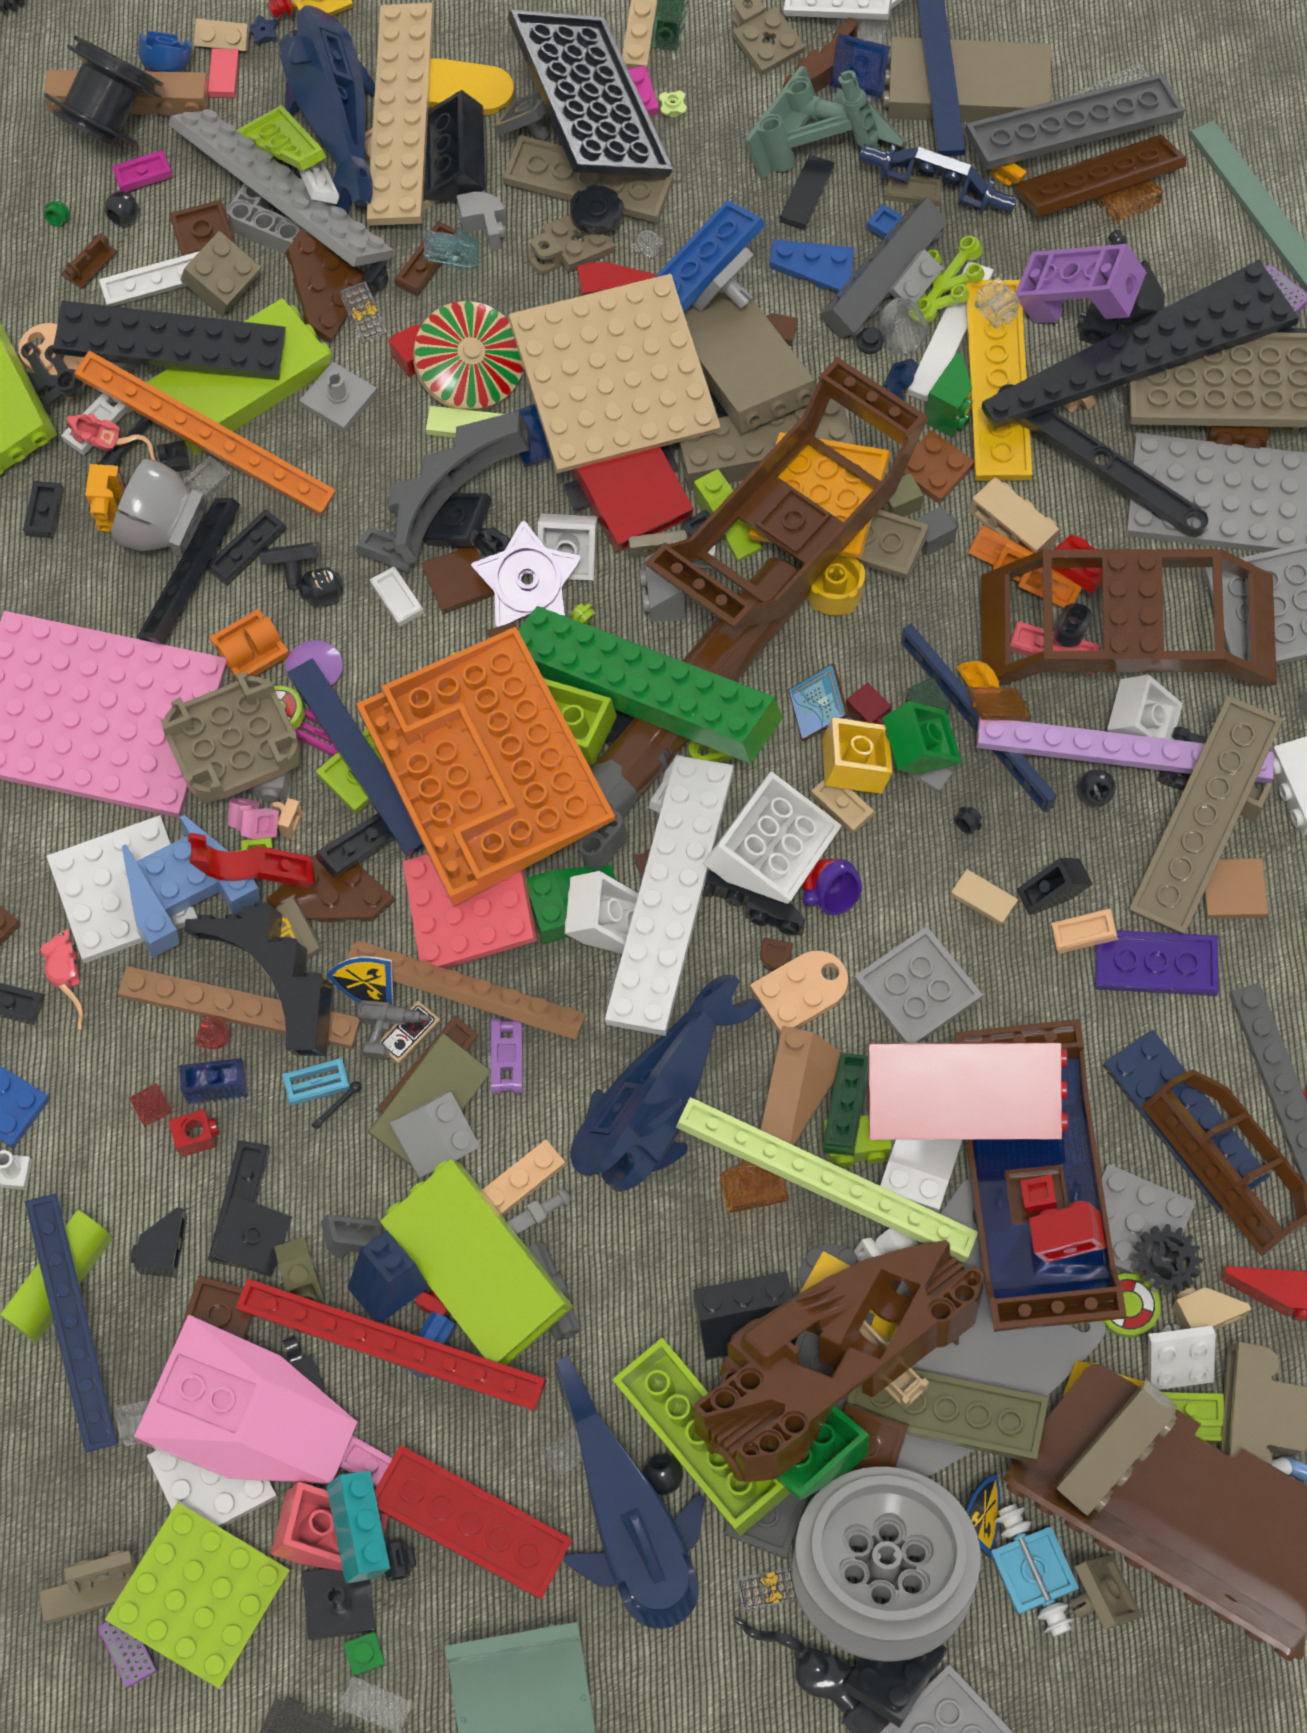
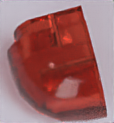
(212, 1032)

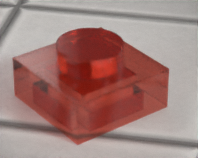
(150, 1105)

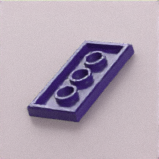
(1158, 963)

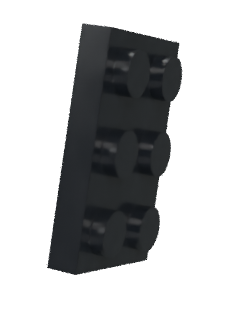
(893, 1685)

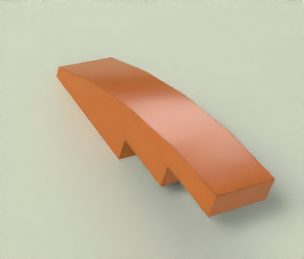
(1001, 551)

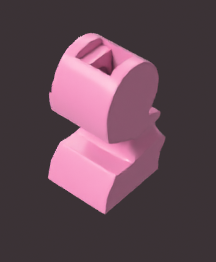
(252, 821)

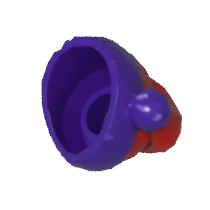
(832, 886)

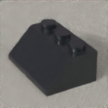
(731, 1305)

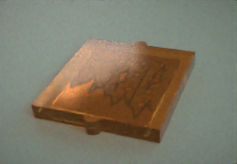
(999, 704)

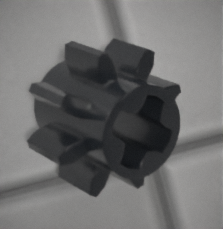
(399, 1560)

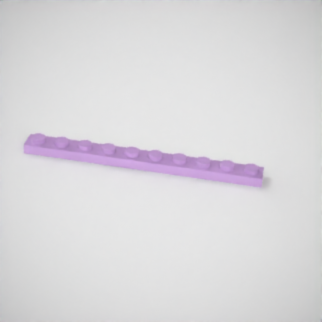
(1097, 746)

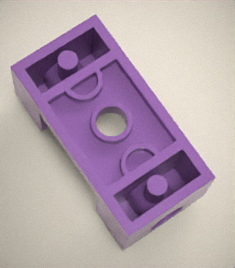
(1103, 273)

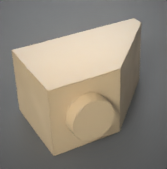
(1208, 1308)

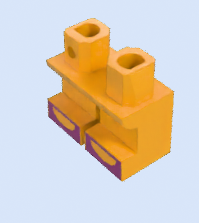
(103, 492)

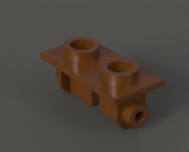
(89, 261)

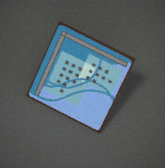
(818, 701)

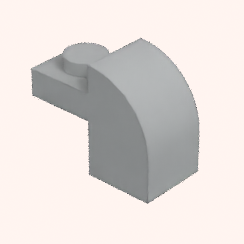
(482, 212)

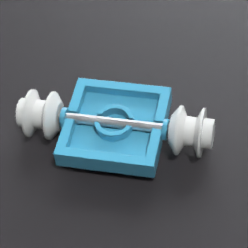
(1034, 1570)

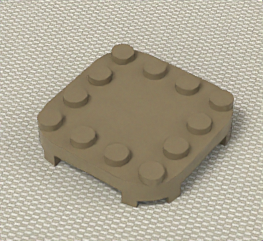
(231, 738)

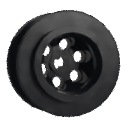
(102, 93)

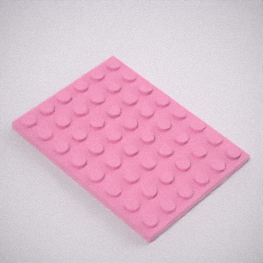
(89, 711)

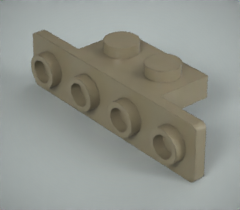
(88, 1586)

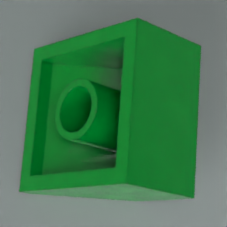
(950, 399)
(921, 738)

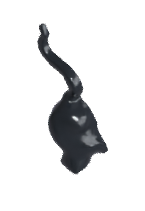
(814, 1670)

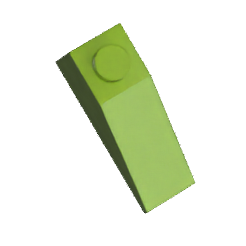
(709, 494)

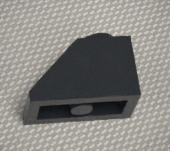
(1054, 885)
(161, 1246)

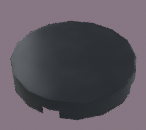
(596, 210)

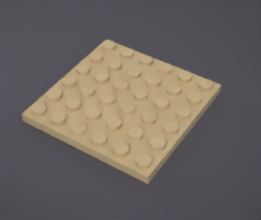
(614, 373)

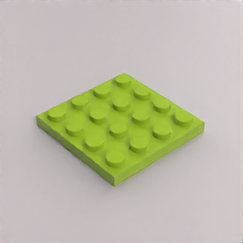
(197, 1595)

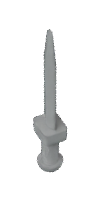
(538, 1212)

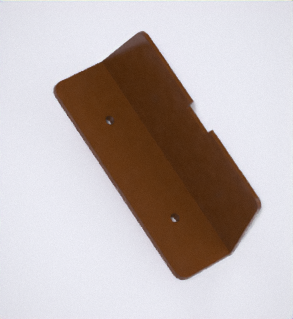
(1187, 1513)

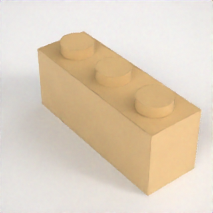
(1013, 517)

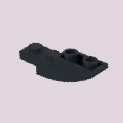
(759, 908)

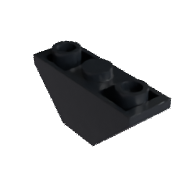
(1149, 299)

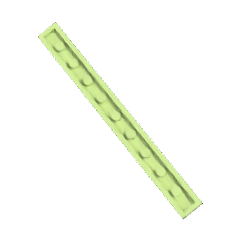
(825, 1178)

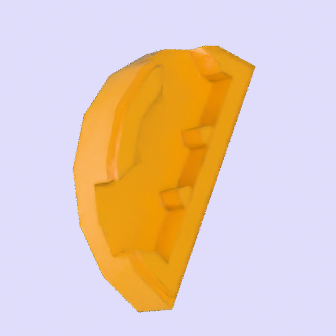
(1008, 173)
(978, 674)

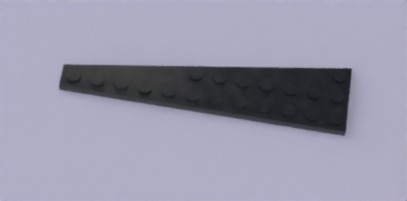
(1199, 325)

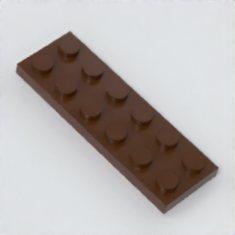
(1100, 175)

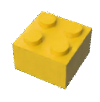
(856, 756)

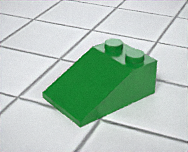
(550, 899)
(834, 1453)

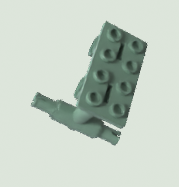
(803, 117)

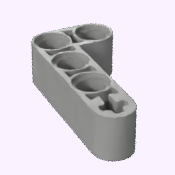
(256, 217)

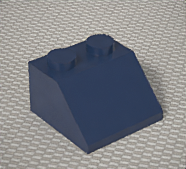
(385, 1278)

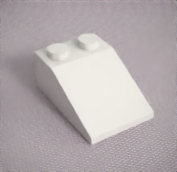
(599, 911)
(921, 1170)

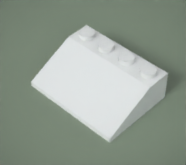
(773, 841)

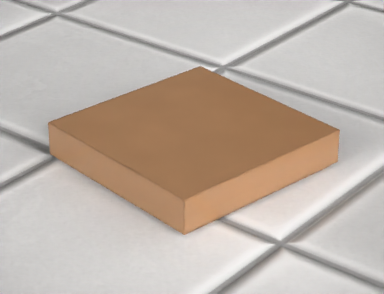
(1236, 890)

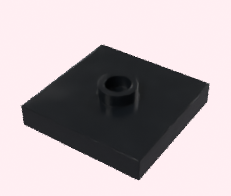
(458, 520)
(250, 1236)

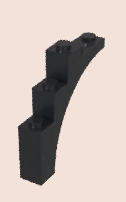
(302, 994)

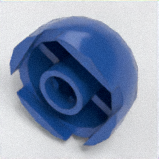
(163, 52)

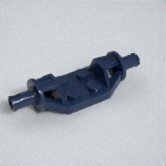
(934, 163)

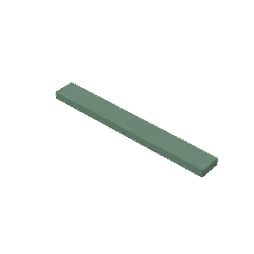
(1253, 198)

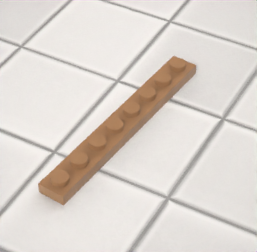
(477, 992)
(225, 1003)

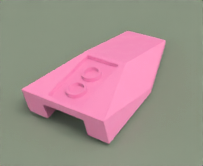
(243, 1412)

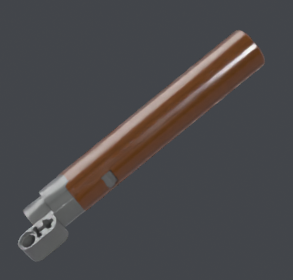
(646, 749)

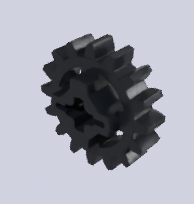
(1169, 1271)

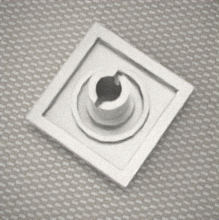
(1181, 1357)

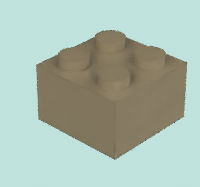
(220, 273)

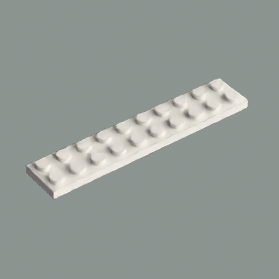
(669, 896)

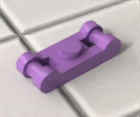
(506, 1056)

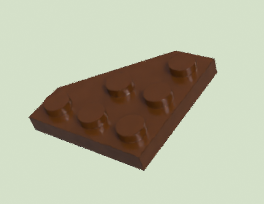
(317, 282)
(331, 899)

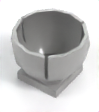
(158, 510)

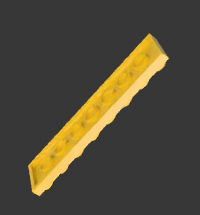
(995, 361)

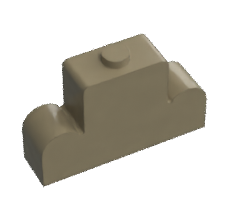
(1258, 1411)

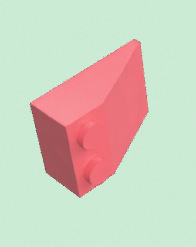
(307, 1529)

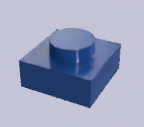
(883, 221)

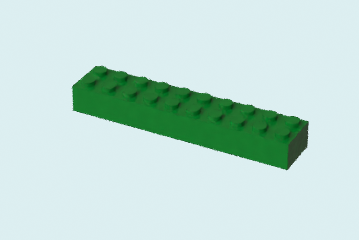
(652, 685)

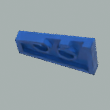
(820, 263)

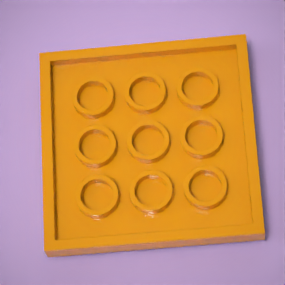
(834, 486)

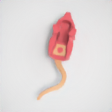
(101, 433)
(61, 968)

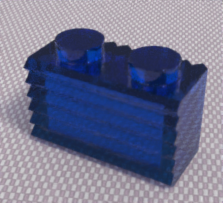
(213, 1080)

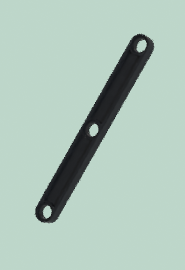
(1118, 472)

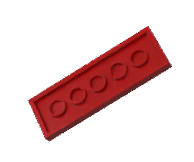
(471, 1522)

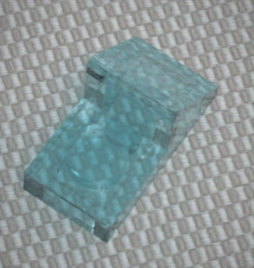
(451, 249)

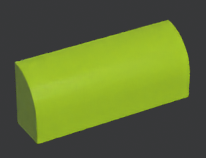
(29, 1308)

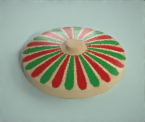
(467, 356)

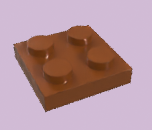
(938, 466)

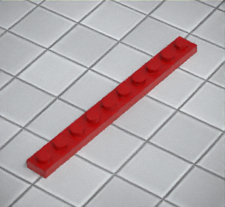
(391, 1345)

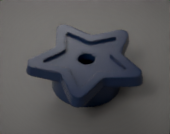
(266, 35)

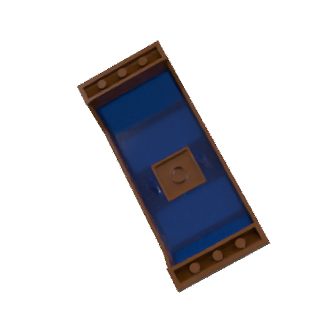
(1019, 1284)

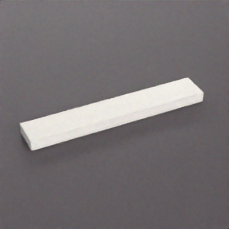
(943, 345)

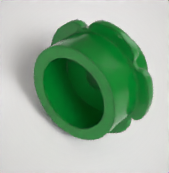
(56, 213)

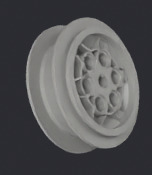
(924, 1524)

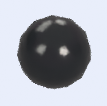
(121, 208)
(1097, 787)
(663, 1473)

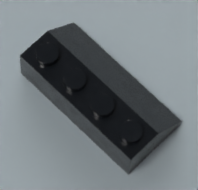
(455, 148)

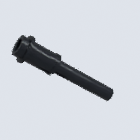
(114, 457)

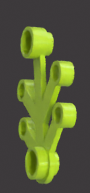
(969, 250)

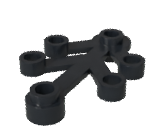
(42, 378)

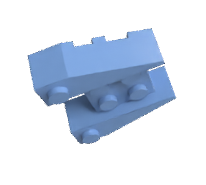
(169, 884)

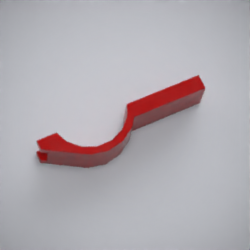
(251, 863)

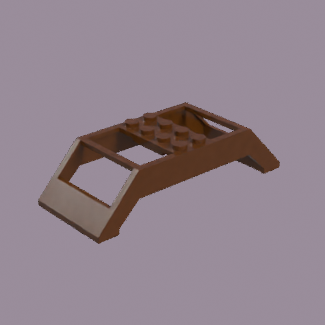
(786, 514)
(1132, 616)

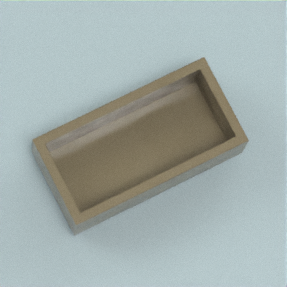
(1117, 1447)

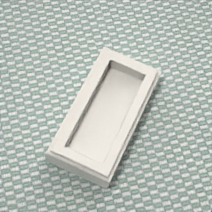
(396, 596)

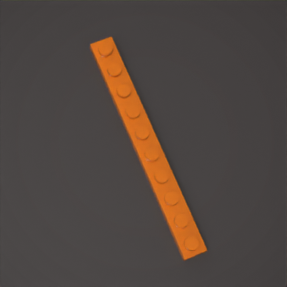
(205, 433)

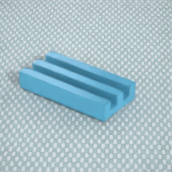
(318, 1092)

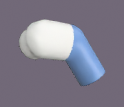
(1291, 1467)

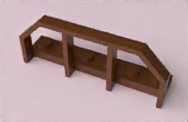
(1213, 1167)

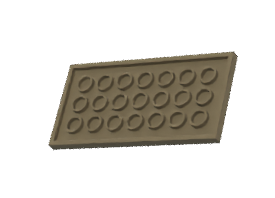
(1240, 386)

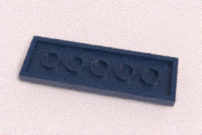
(1143, 1071)

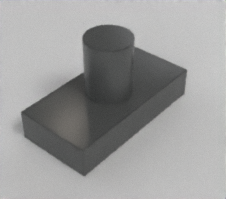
(348, 1233)

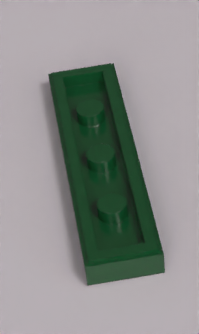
(846, 1104)

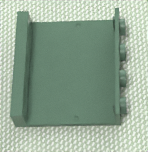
(522, 1683)

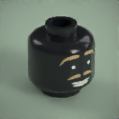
(321, 587)

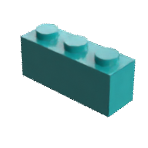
(357, 1526)

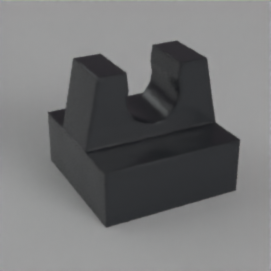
(174, 455)

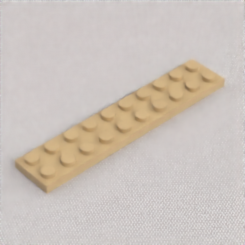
(401, 114)

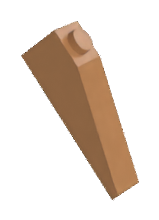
(799, 1081)

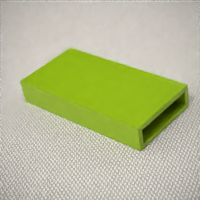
(238, 399)
(22, 415)
(476, 1263)

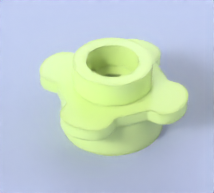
(673, 109)

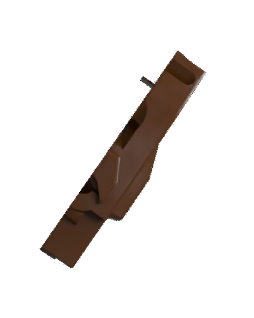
(774, 1407)

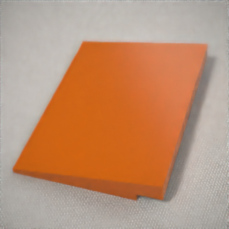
(484, 764)

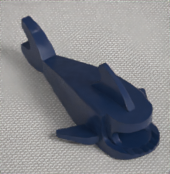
(329, 90)
(636, 1119)
(640, 1540)

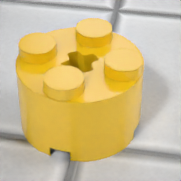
(838, 587)

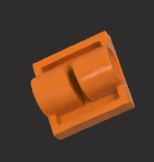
(250, 644)

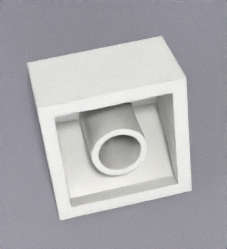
(571, 535)
(1144, 708)

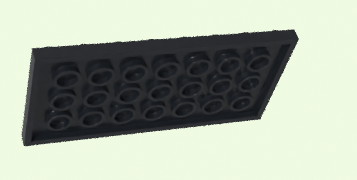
(589, 94)

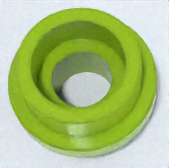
(583, 613)

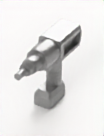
(382, 1016)

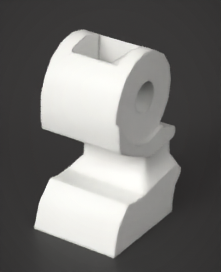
(885, 1243)

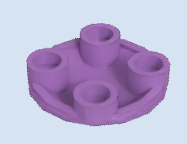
(324, 655)

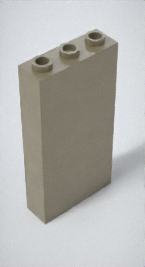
(988, 76)
(747, 363)

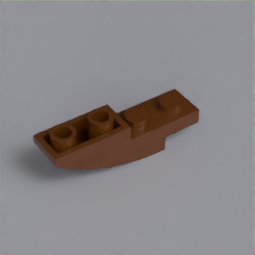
(821, 63)

